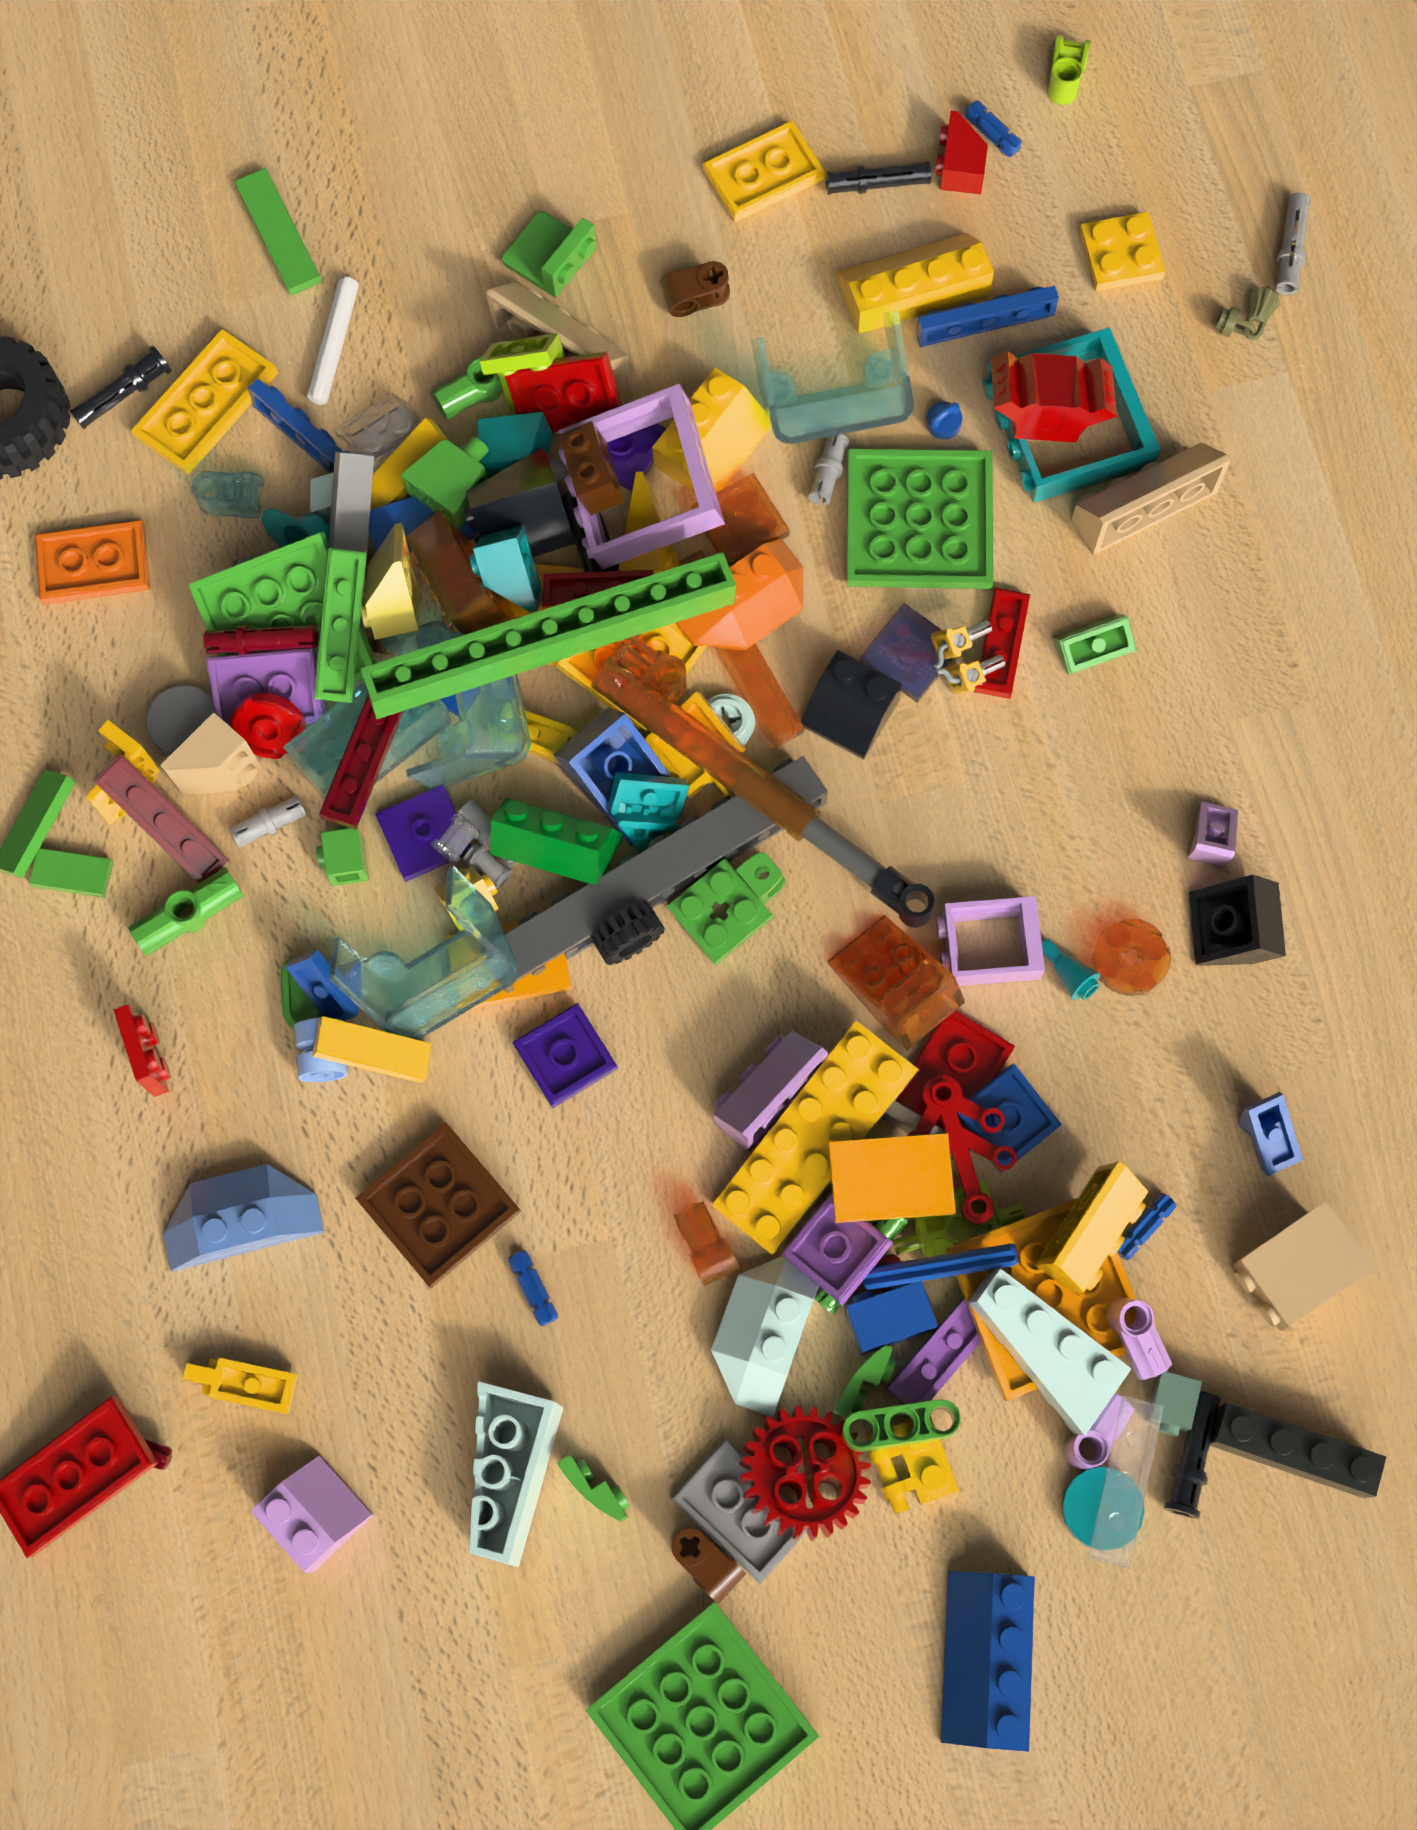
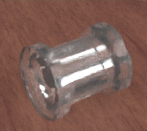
(455, 839)

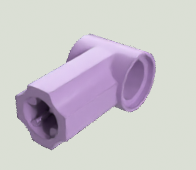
(1140, 1339)
(1099, 1435)

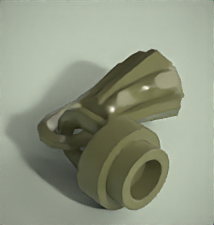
(1262, 305)

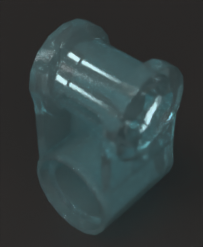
(233, 496)

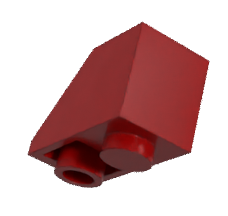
(964, 156)

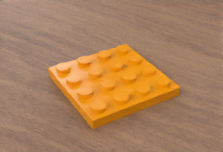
(1082, 1309)

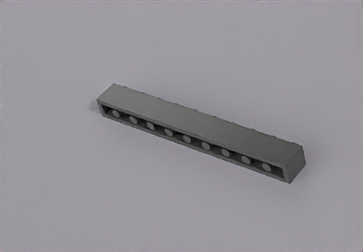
(654, 874)

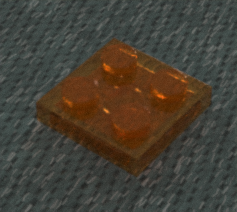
(748, 520)

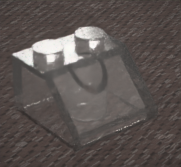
(378, 429)

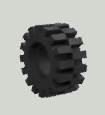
(627, 933)

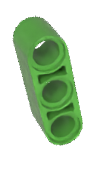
(917, 1413)

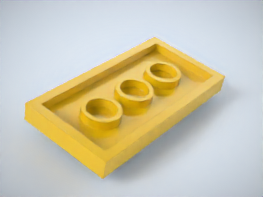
(203, 402)

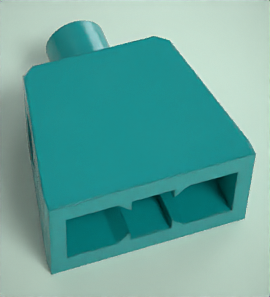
(512, 439)

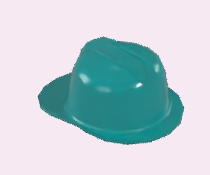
(288, 530)

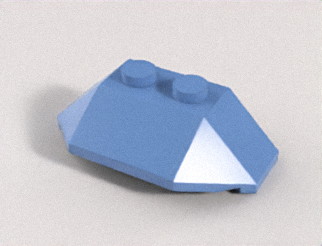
(239, 1216)

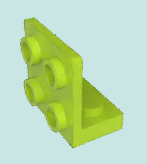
(519, 354)

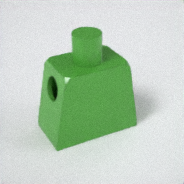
(444, 477)

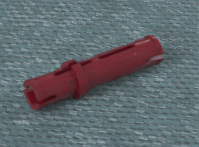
(254, 639)

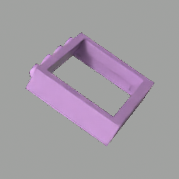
(629, 419)

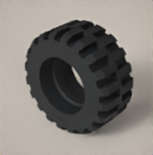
(43, 413)

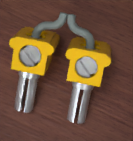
(950, 644)

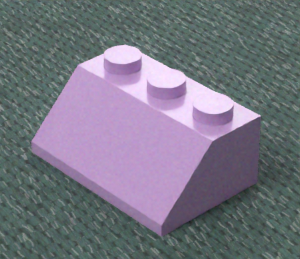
(768, 1089)

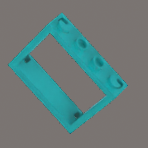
(1128, 406)

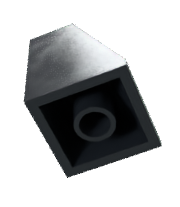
(518, 497)

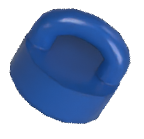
(944, 420)

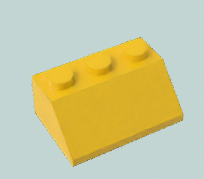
(729, 429)
(1093, 1227)

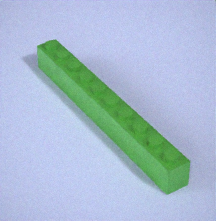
(549, 635)

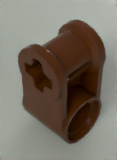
(692, 288)
(711, 1568)

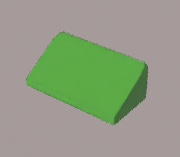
(1095, 643)

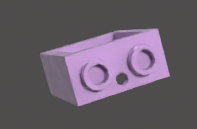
(1022, 907)

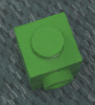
(343, 855)

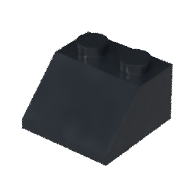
(851, 704)
(1237, 922)

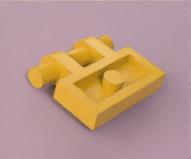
(925, 1464)

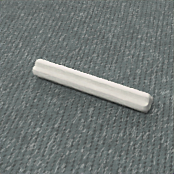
(333, 341)

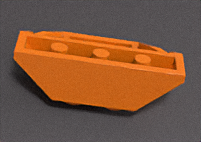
(765, 598)

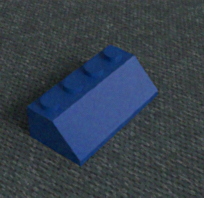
(988, 1660)

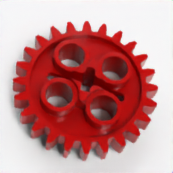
(768, 1473)

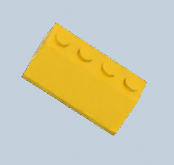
(916, 281)

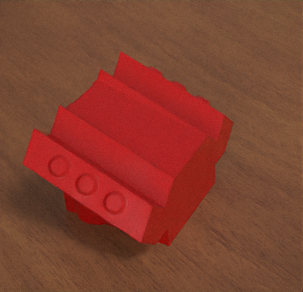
(1052, 394)

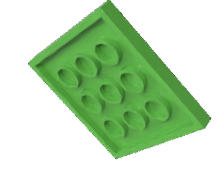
(920, 519)
(272, 592)
(702, 1723)

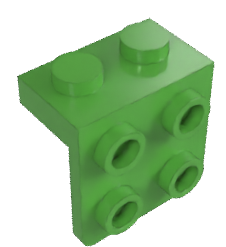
(550, 252)

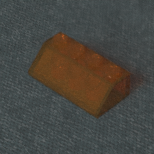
(446, 569)

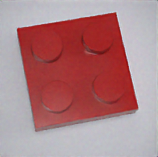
(140, 1043)

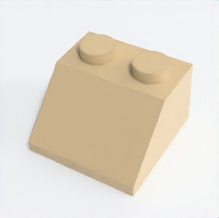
(211, 760)

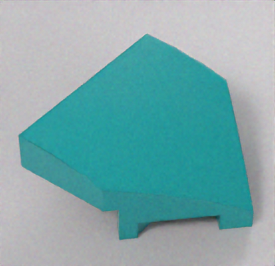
(646, 805)

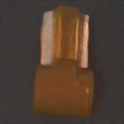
(708, 1250)

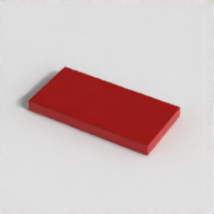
(73, 1476)

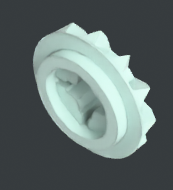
(735, 709)

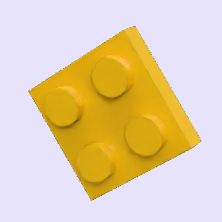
(1122, 251)

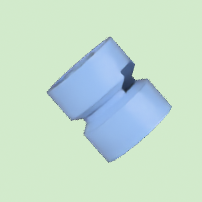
(313, 1068)

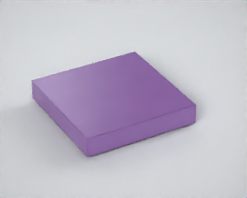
(836, 1253)

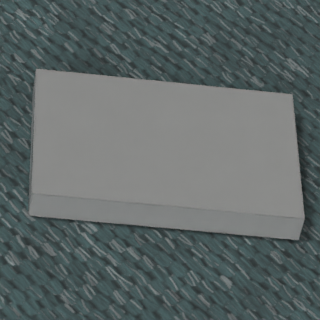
(717, 1505)

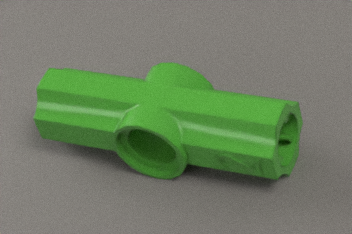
(466, 390)
(164, 923)

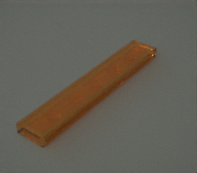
(759, 688)

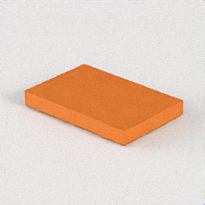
(92, 562)

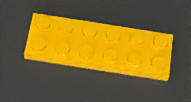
(793, 1159)

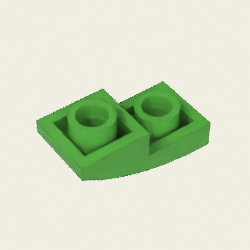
(874, 1370)
(603, 1497)

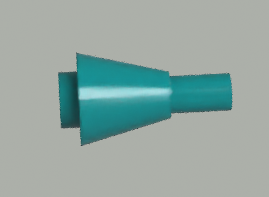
(1076, 977)

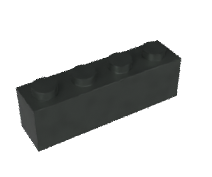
(1297, 1451)

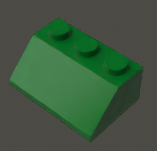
(552, 841)

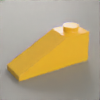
(644, 512)

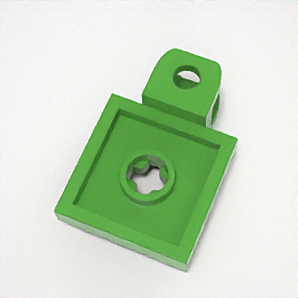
(744, 895)

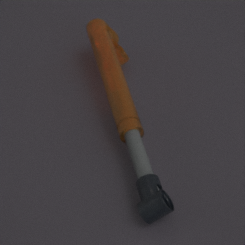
(635, 685)

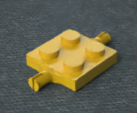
(681, 767)

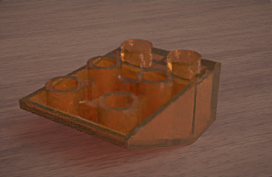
(897, 981)

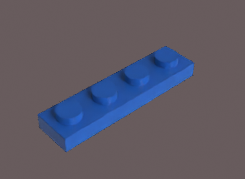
(986, 316)
(294, 424)

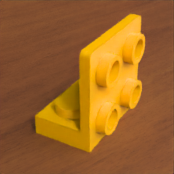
(120, 743)

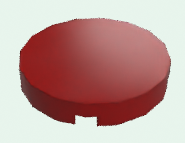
(267, 723)

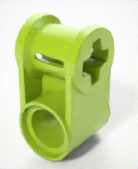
(1067, 68)

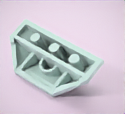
(763, 1332)

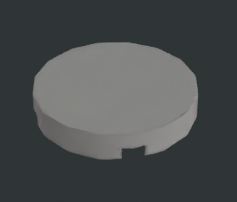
(177, 715)

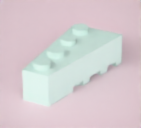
(1060, 1359)
(509, 1469)

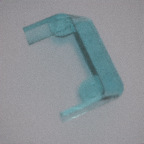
(877, 403)
(490, 726)
(441, 982)

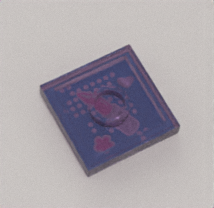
(906, 652)

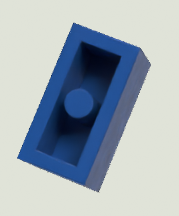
(890, 1316)

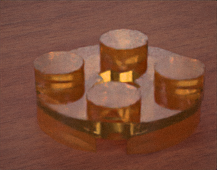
(1150, 948)

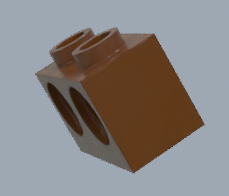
(591, 468)

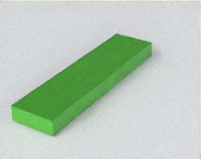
(278, 231)
(339, 625)

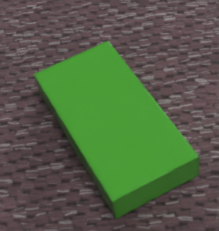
(71, 873)

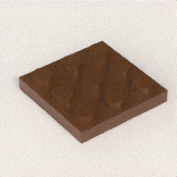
(438, 1205)

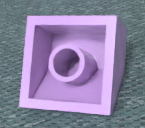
(312, 1514)

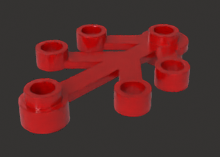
(961, 1140)

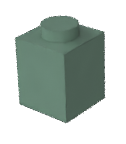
(1179, 1399)

